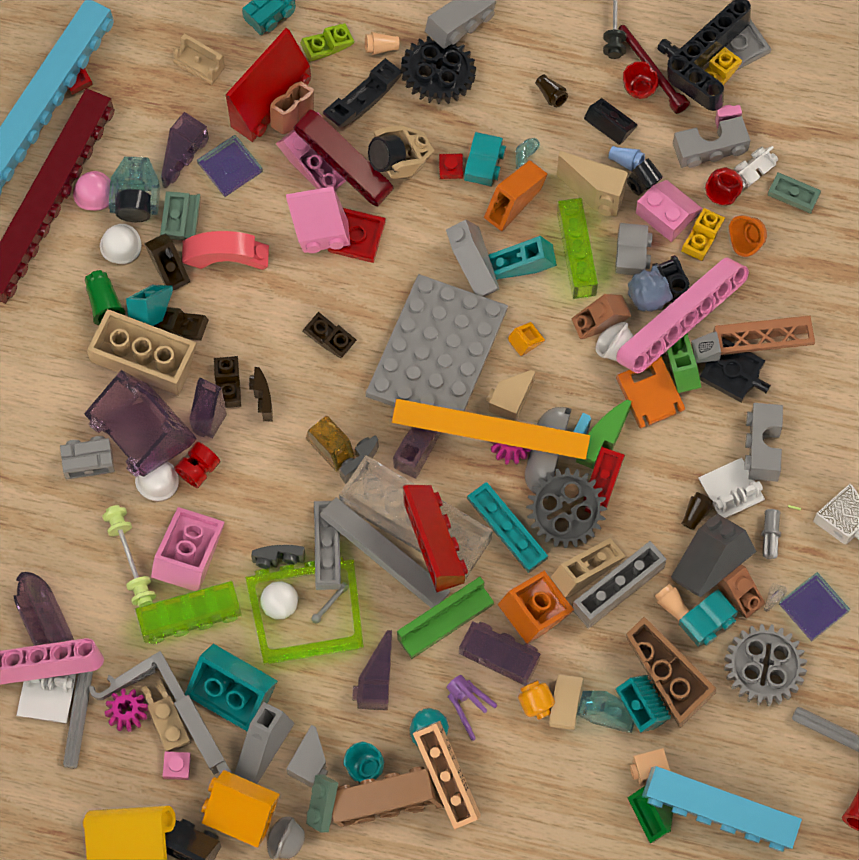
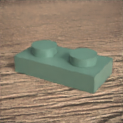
(794, 192)
(322, 803)

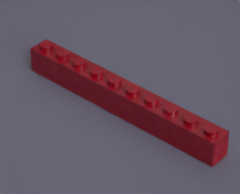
(51, 187)

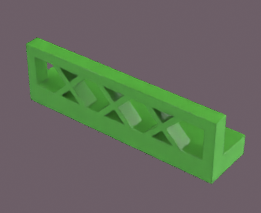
(444, 618)

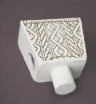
(841, 515)

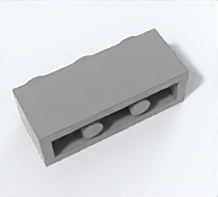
(457, 19)

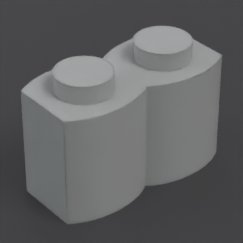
(632, 249)

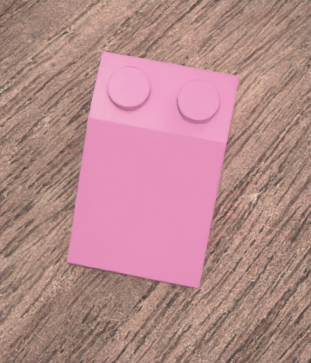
(319, 219)
(187, 549)

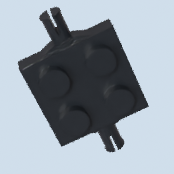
(735, 373)

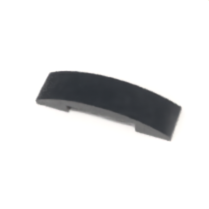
(365, 95)

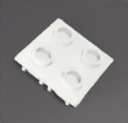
(731, 488)
(47, 698)

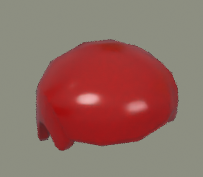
(640, 80)
(724, 186)

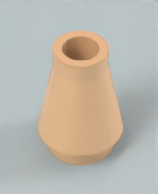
(380, 43)
(672, 602)

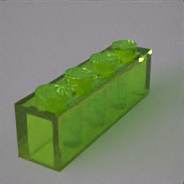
(577, 248)
(188, 612)

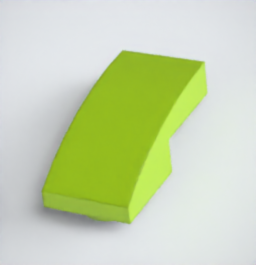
(329, 42)

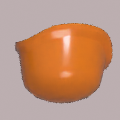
(747, 235)

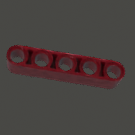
(343, 157)

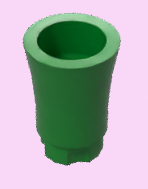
(102, 295)

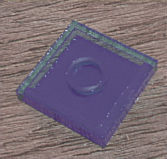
(229, 165)
(814, 606)

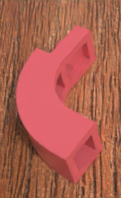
(224, 246)

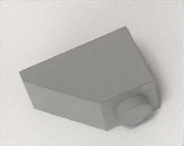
(308, 759)

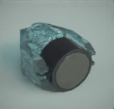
(134, 178)

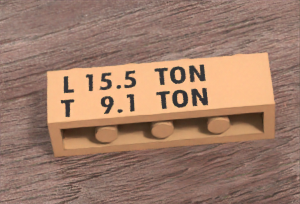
(447, 775)

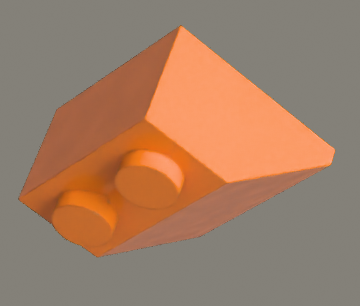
(535, 607)

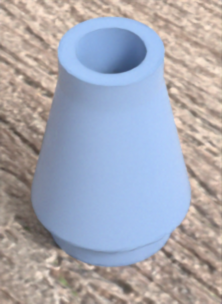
(626, 157)

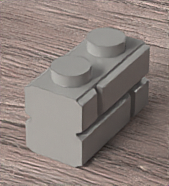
(87, 458)

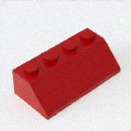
(433, 536)

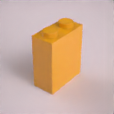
(239, 808)

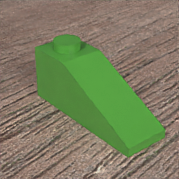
(684, 365)

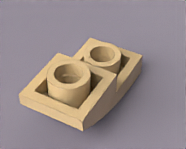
(567, 699)

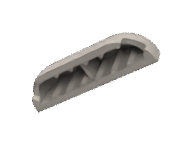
(542, 462)

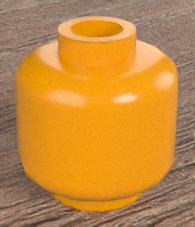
(536, 699)

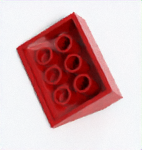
(263, 82)

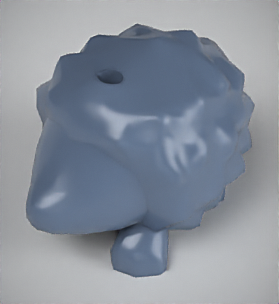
(649, 290)

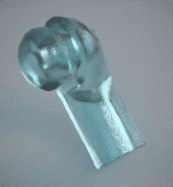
(526, 149)

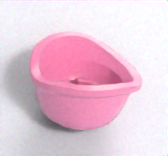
(92, 191)

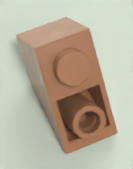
(601, 315)
(741, 591)

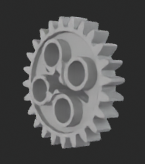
(787, 669)

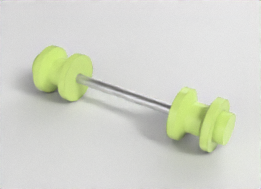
(139, 585)

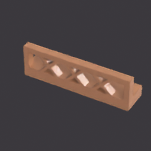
(765, 329)

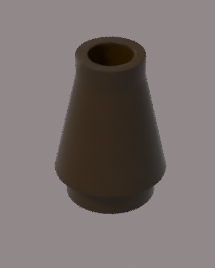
(552, 91)
(696, 511)

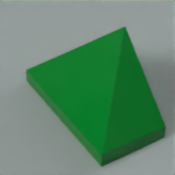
(654, 820)

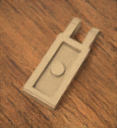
(166, 719)

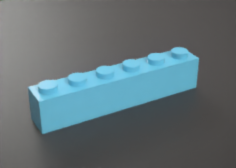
(721, 807)

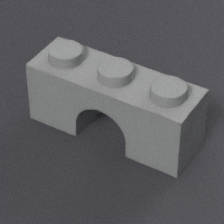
(694, 150)
(763, 461)

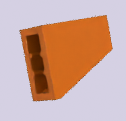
(514, 194)

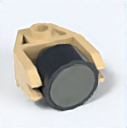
(390, 150)

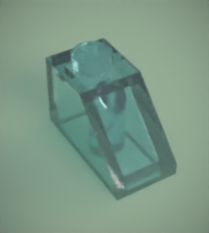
(605, 710)

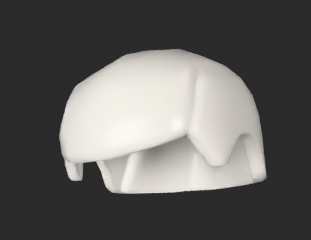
(279, 600)

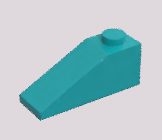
(523, 258)

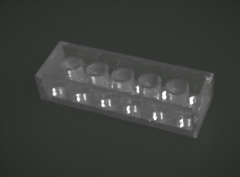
(378, 497)

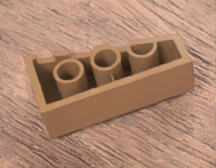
(674, 677)
(385, 797)

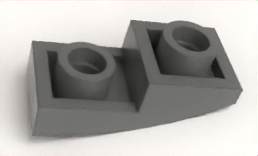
(366, 446)
(270, 555)

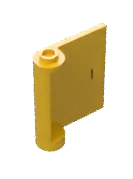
(128, 833)

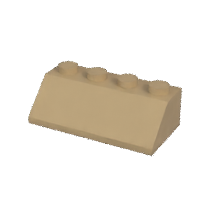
(142, 351)

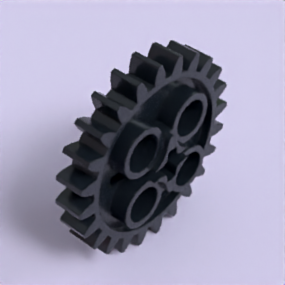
(438, 70)

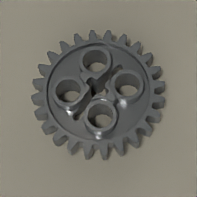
(555, 487)

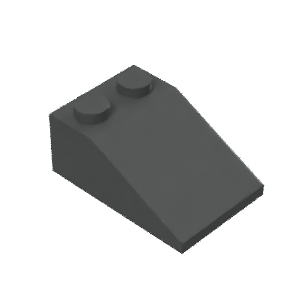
(713, 555)

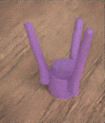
(463, 689)

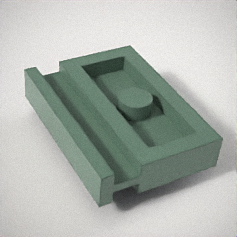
(180, 215)

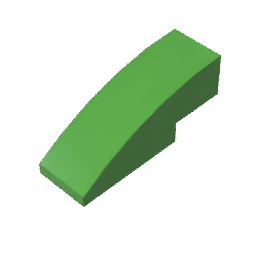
(605, 433)

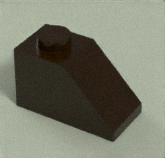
(167, 261)

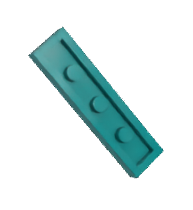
(507, 527)

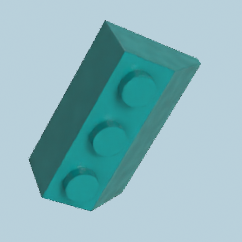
(229, 686)

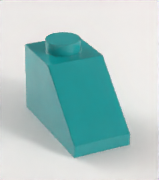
(149, 304)

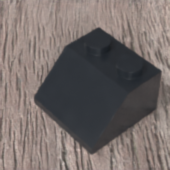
(190, 844)

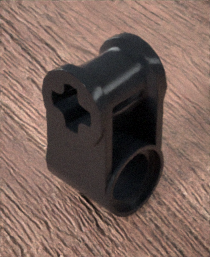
(643, 177)
(675, 276)

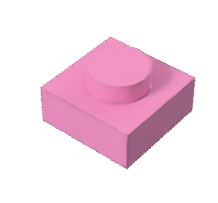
(727, 112)
(176, 765)

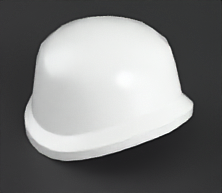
(120, 244)
(612, 340)
(158, 484)

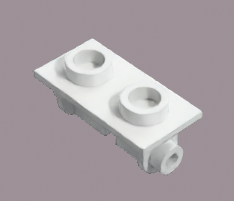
(762, 160)

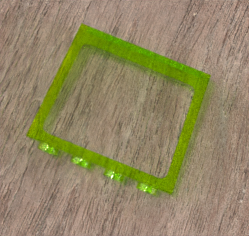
(311, 649)

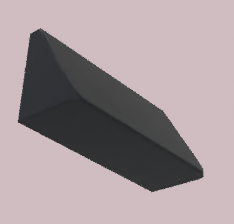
(610, 121)

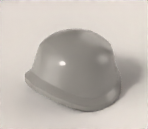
(285, 839)

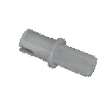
(771, 533)

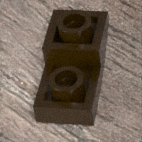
(329, 336)
(228, 378)
(261, 391)

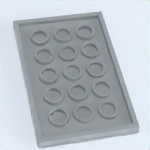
(437, 346)

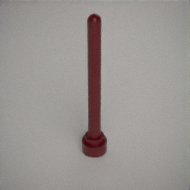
(678, 102)

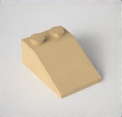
(594, 182)

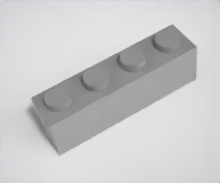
(619, 584)

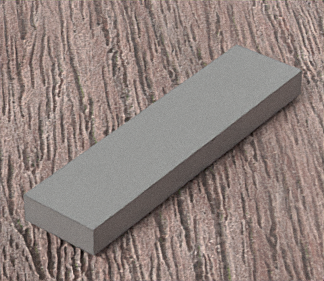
(326, 551)

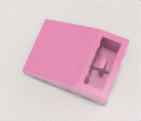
(309, 162)

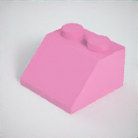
(667, 209)

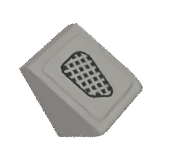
(706, 348)

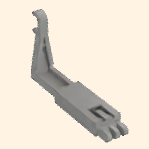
(183, 704)

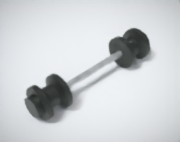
(614, 37)

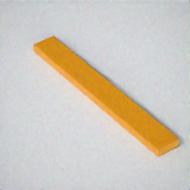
(491, 429)

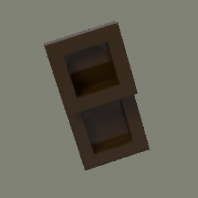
(183, 324)

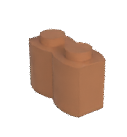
(291, 107)

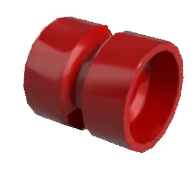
(198, 463)

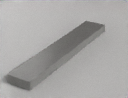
(382, 552)

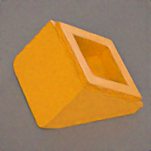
(525, 338)

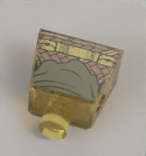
(328, 440)

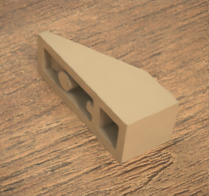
(586, 567)

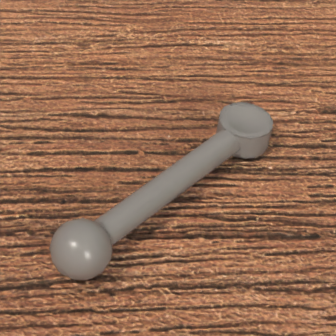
(316, 618)

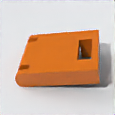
(651, 396)

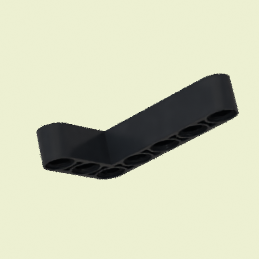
(686, 65)

